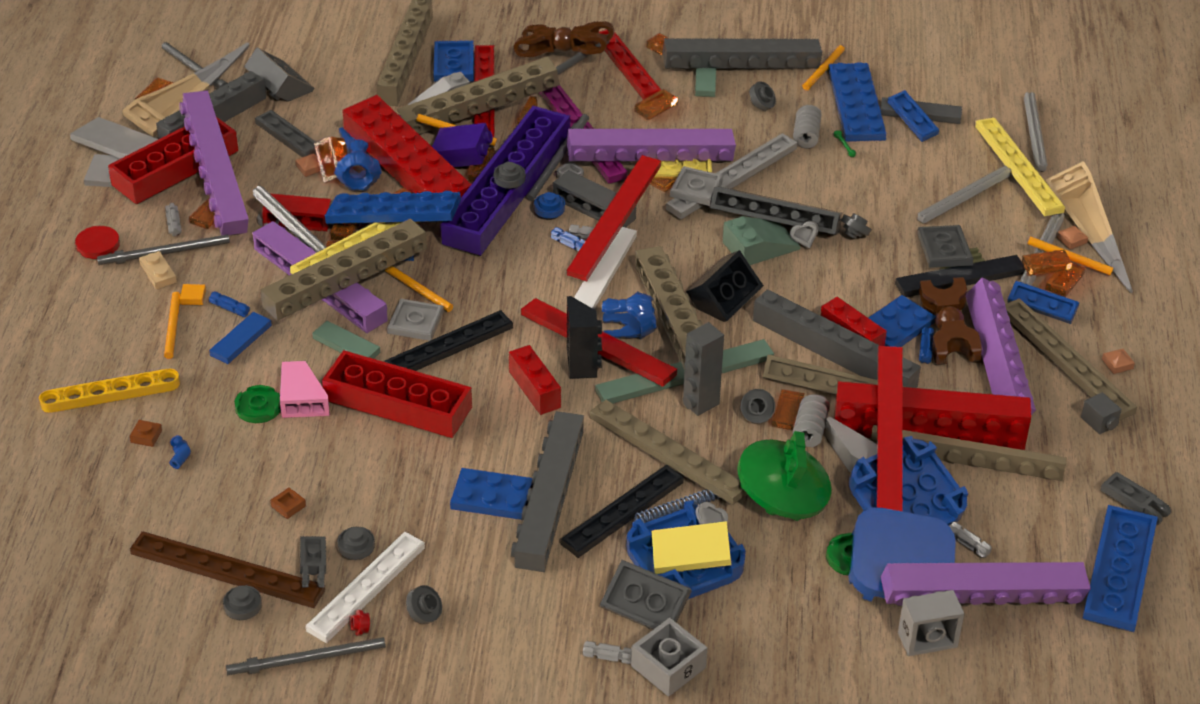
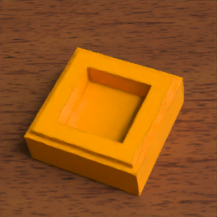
(192, 294)

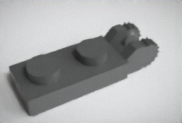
(1135, 496)
(313, 559)

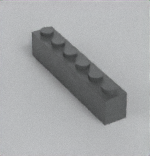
(226, 101)
(775, 209)

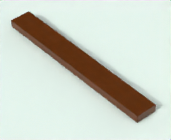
(226, 569)

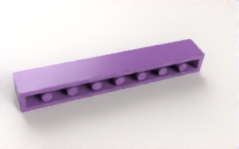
(654, 143)
(214, 163)
(352, 302)
(997, 341)
(988, 582)

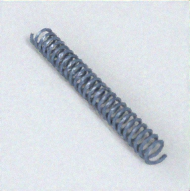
(712, 496)

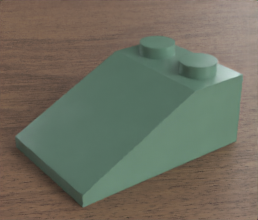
(757, 239)

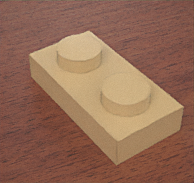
(157, 270)

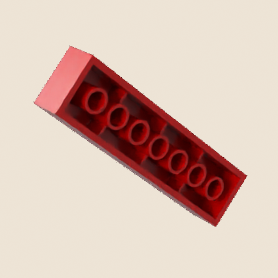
(401, 148)
(944, 413)

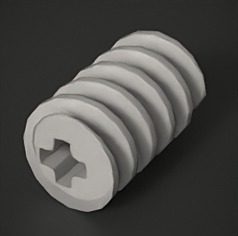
(807, 126)
(812, 418)

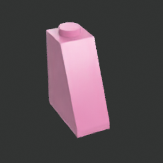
(301, 392)

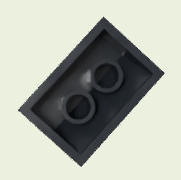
(725, 287)
(583, 340)

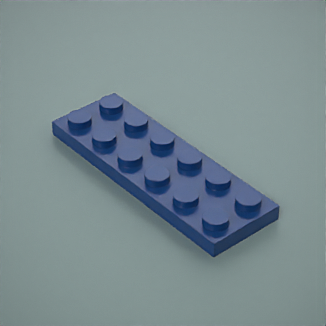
(857, 102)
(393, 207)
(1120, 568)

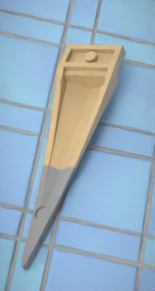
(162, 103)
(1084, 207)

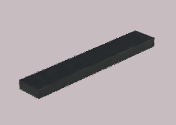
(943, 278)
(453, 342)
(621, 511)

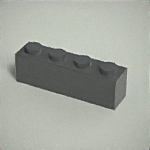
(586, 196)
(703, 368)

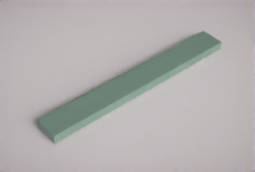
(637, 385)

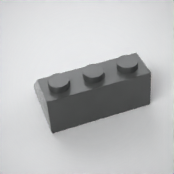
(278, 76)

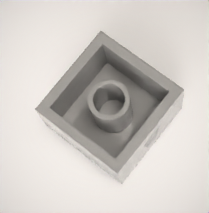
(930, 622)
(669, 656)

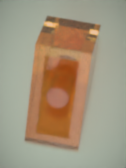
(328, 153)

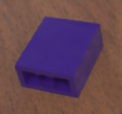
(463, 144)

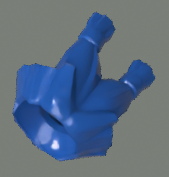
(358, 156)
(638, 321)

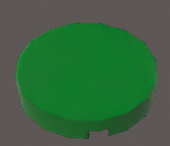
(257, 404)
(840, 553)

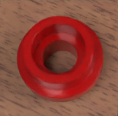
(360, 622)

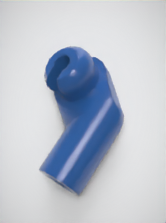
(181, 450)

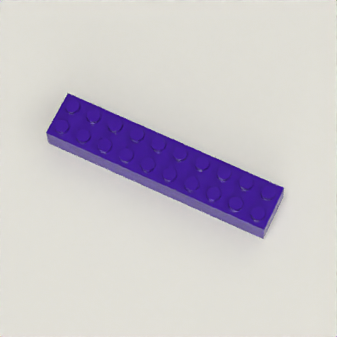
(488, 206)

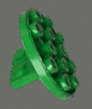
(784, 478)

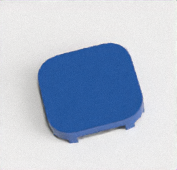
(926, 483)
(895, 537)
(640, 550)

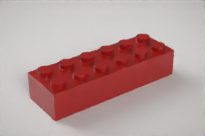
(161, 164)
(398, 393)

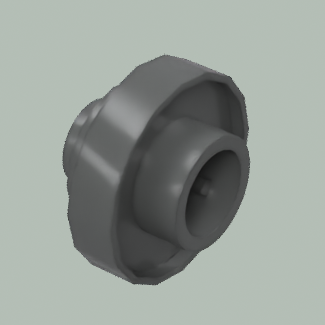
(762, 96)
(509, 175)
(855, 225)
(757, 406)
(356, 543)
(242, 602)
(424, 604)

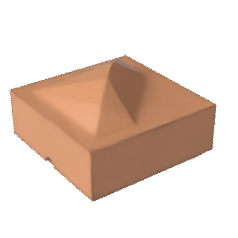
(308, 165)
(1072, 237)
(1118, 361)

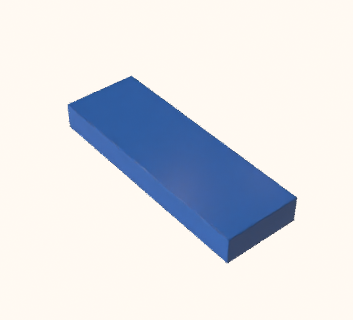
(913, 116)
(1044, 302)
(240, 337)

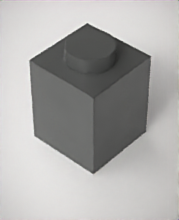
(1101, 413)

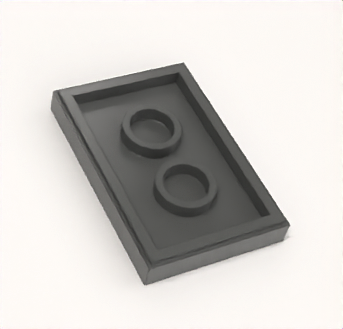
(945, 246)
(644, 596)

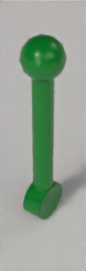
(838, 134)

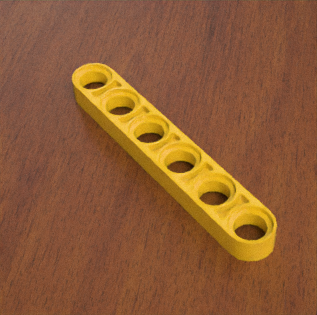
(109, 387)

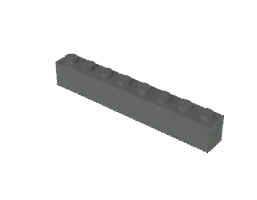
(741, 53)
(824, 337)
(549, 492)

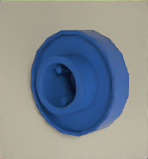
(549, 205)

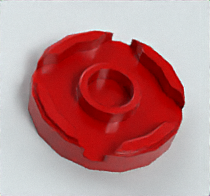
(97, 241)

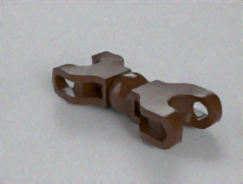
(548, 39)
(952, 333)

